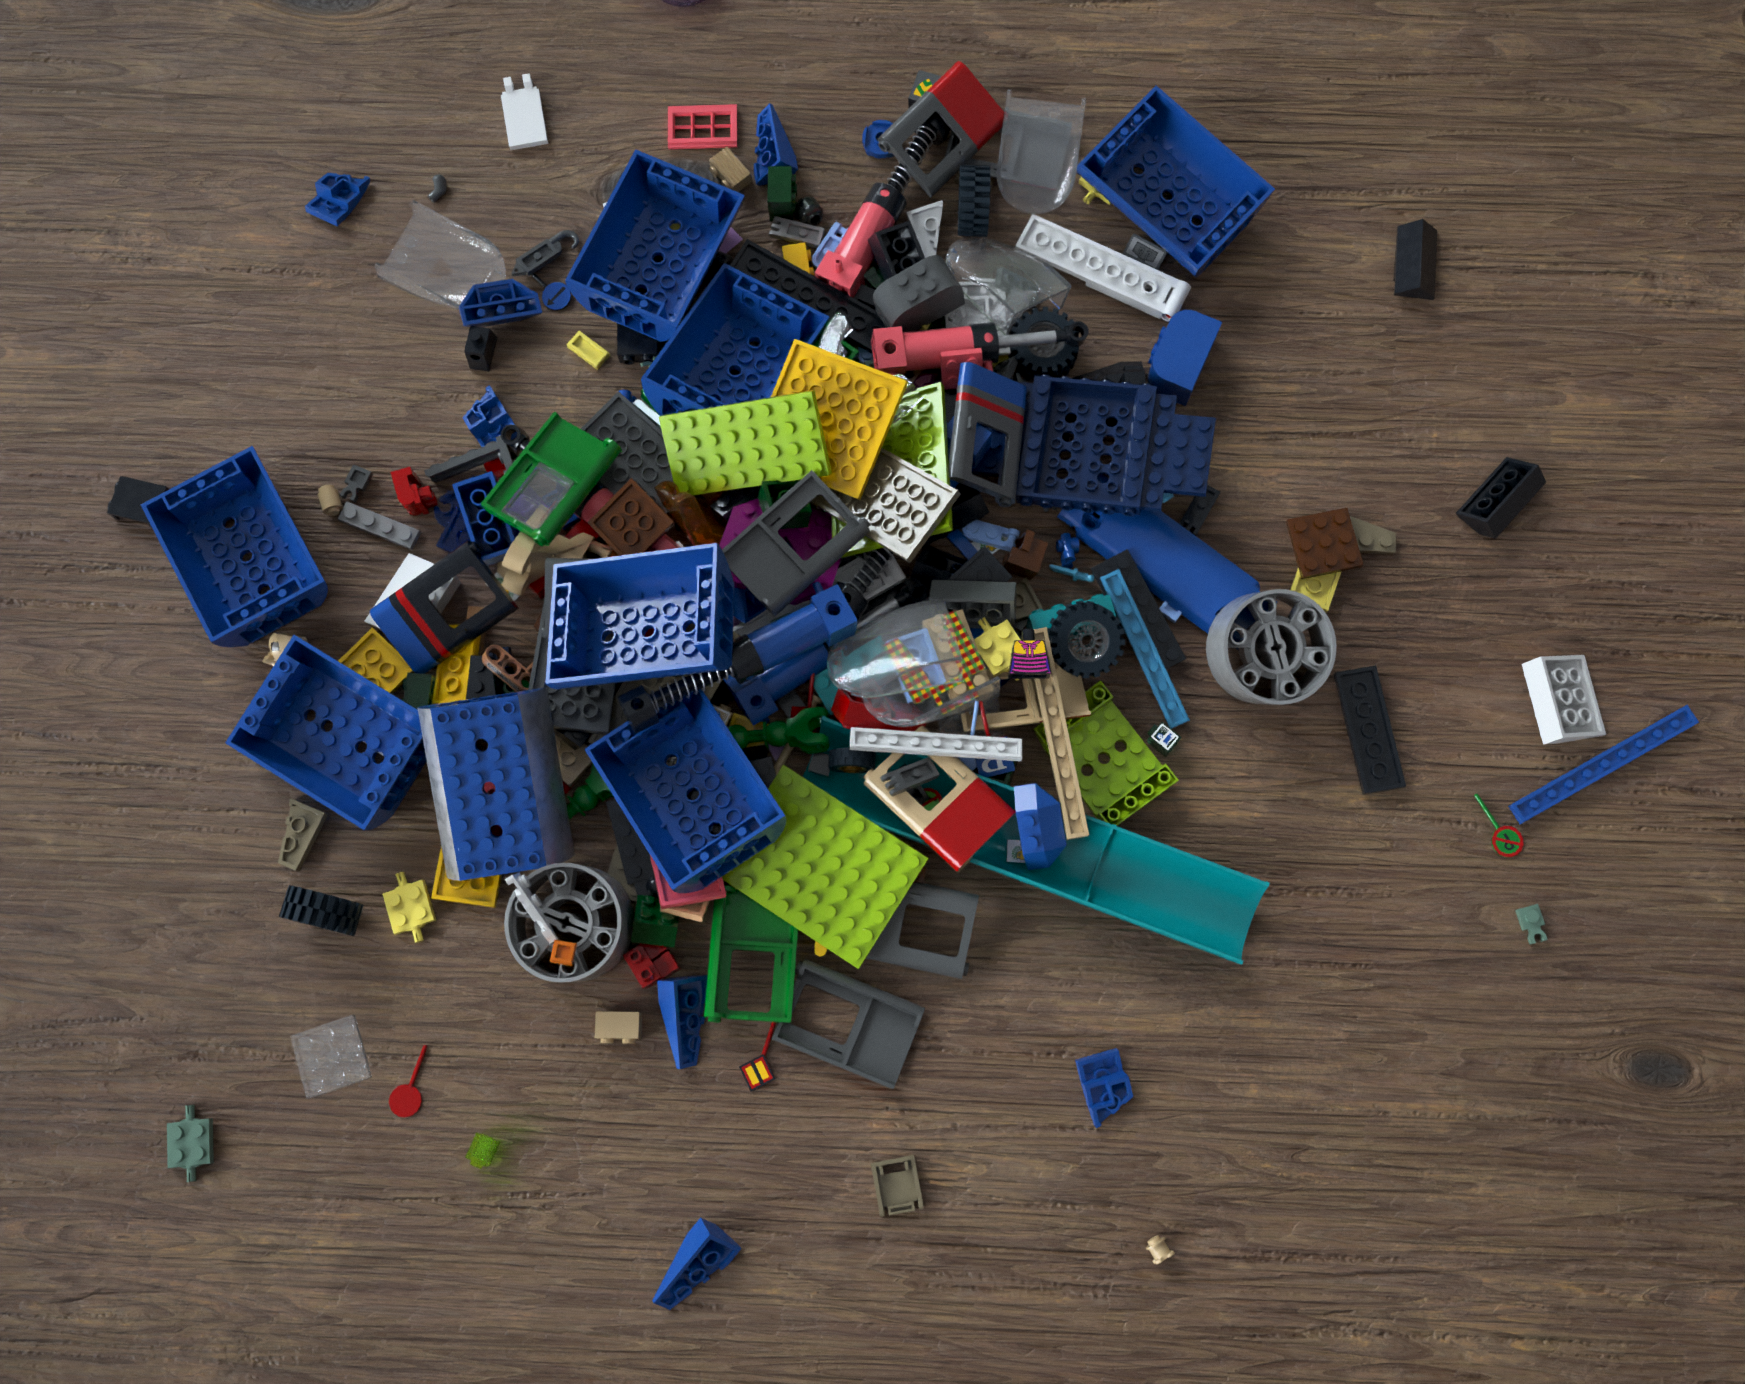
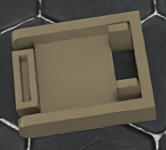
(897, 1189)

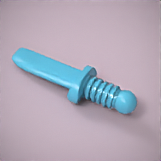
(1074, 573)

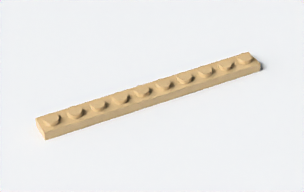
(1060, 748)

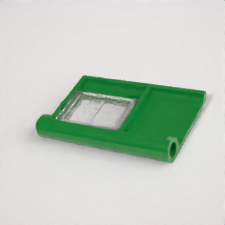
(550, 479)

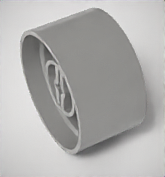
(1277, 657)
(590, 930)

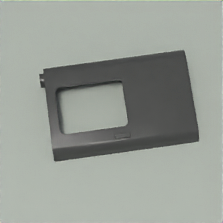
(889, 950)

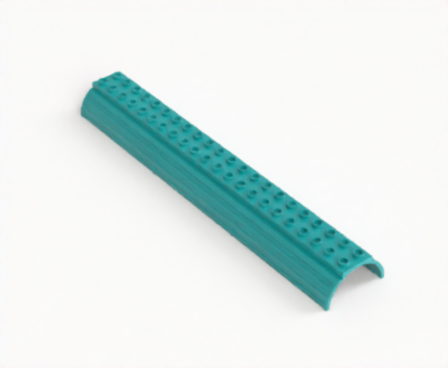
(1105, 871)

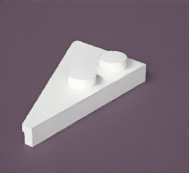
(926, 225)
(531, 904)

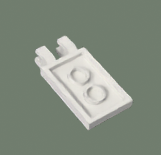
(523, 115)

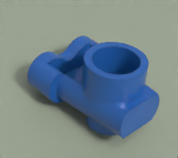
(1068, 547)

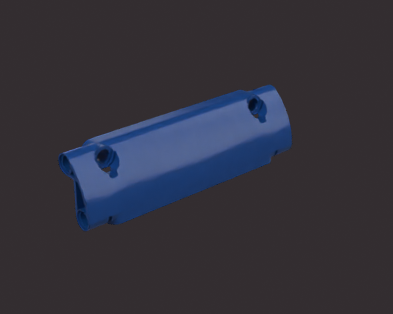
(1171, 561)

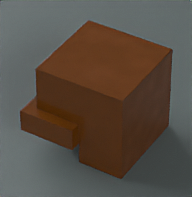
(1026, 556)

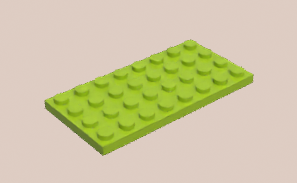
(745, 443)

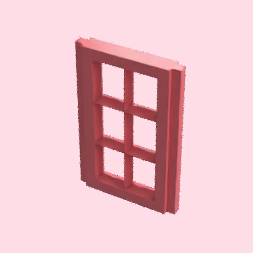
(702, 110)

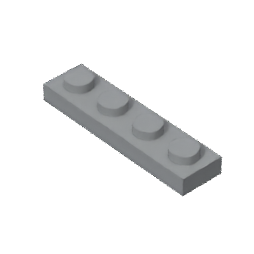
(379, 525)

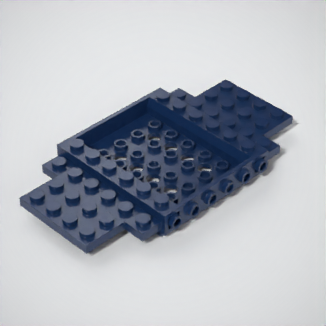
(1150, 454)

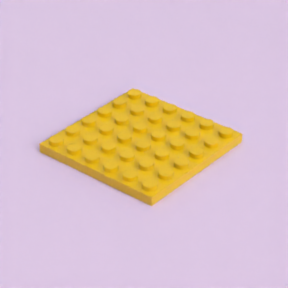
(853, 408)

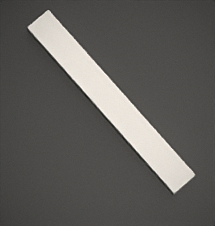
(935, 744)

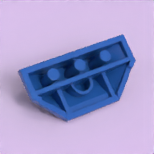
(498, 304)
(1039, 825)

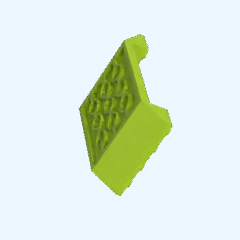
(1129, 778)

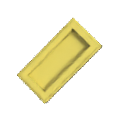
(588, 350)

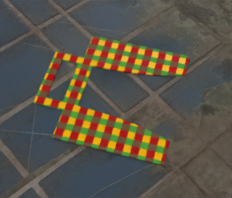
(971, 664)

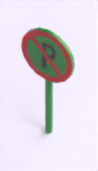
(1506, 839)

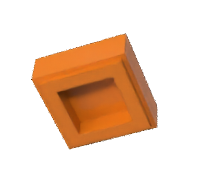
(563, 952)

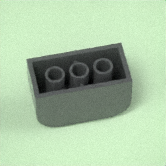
(918, 295)

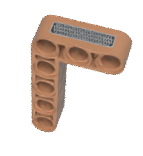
(505, 659)

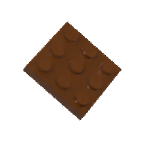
(631, 520)
(1324, 543)

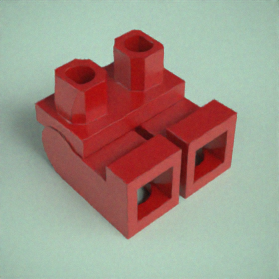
(413, 498)
(646, 969)

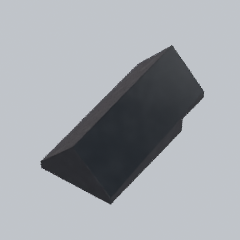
(1415, 260)

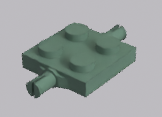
(190, 1143)

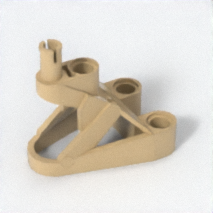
(527, 559)

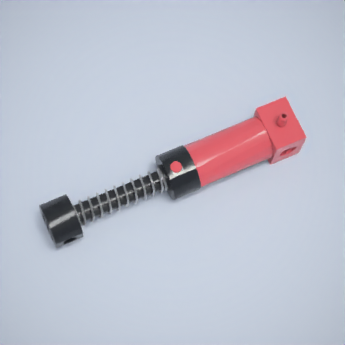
(879, 211)

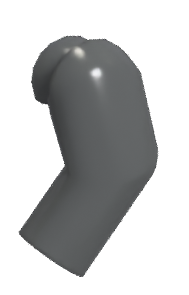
(439, 187)

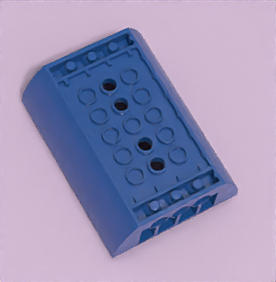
(325, 763)

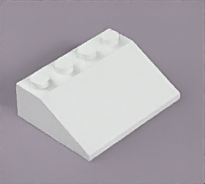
(410, 569)
(1563, 698)

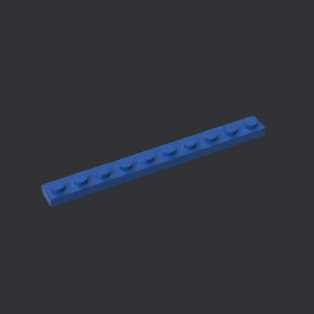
(1603, 764)

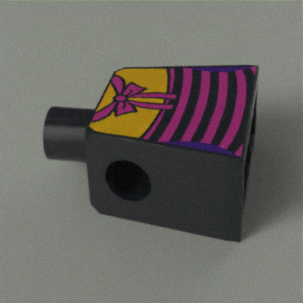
(1029, 658)

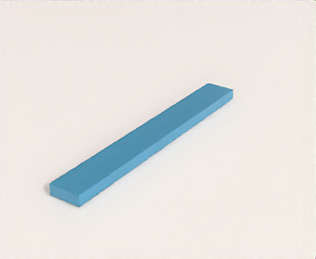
(1144, 649)

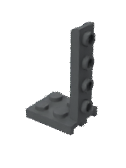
(472, 459)

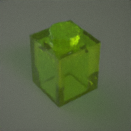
(482, 1150)

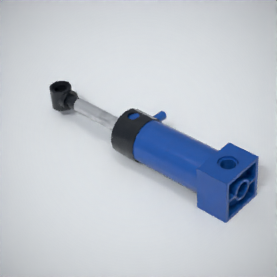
(758, 695)

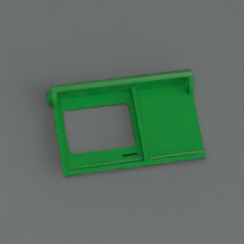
(748, 926)

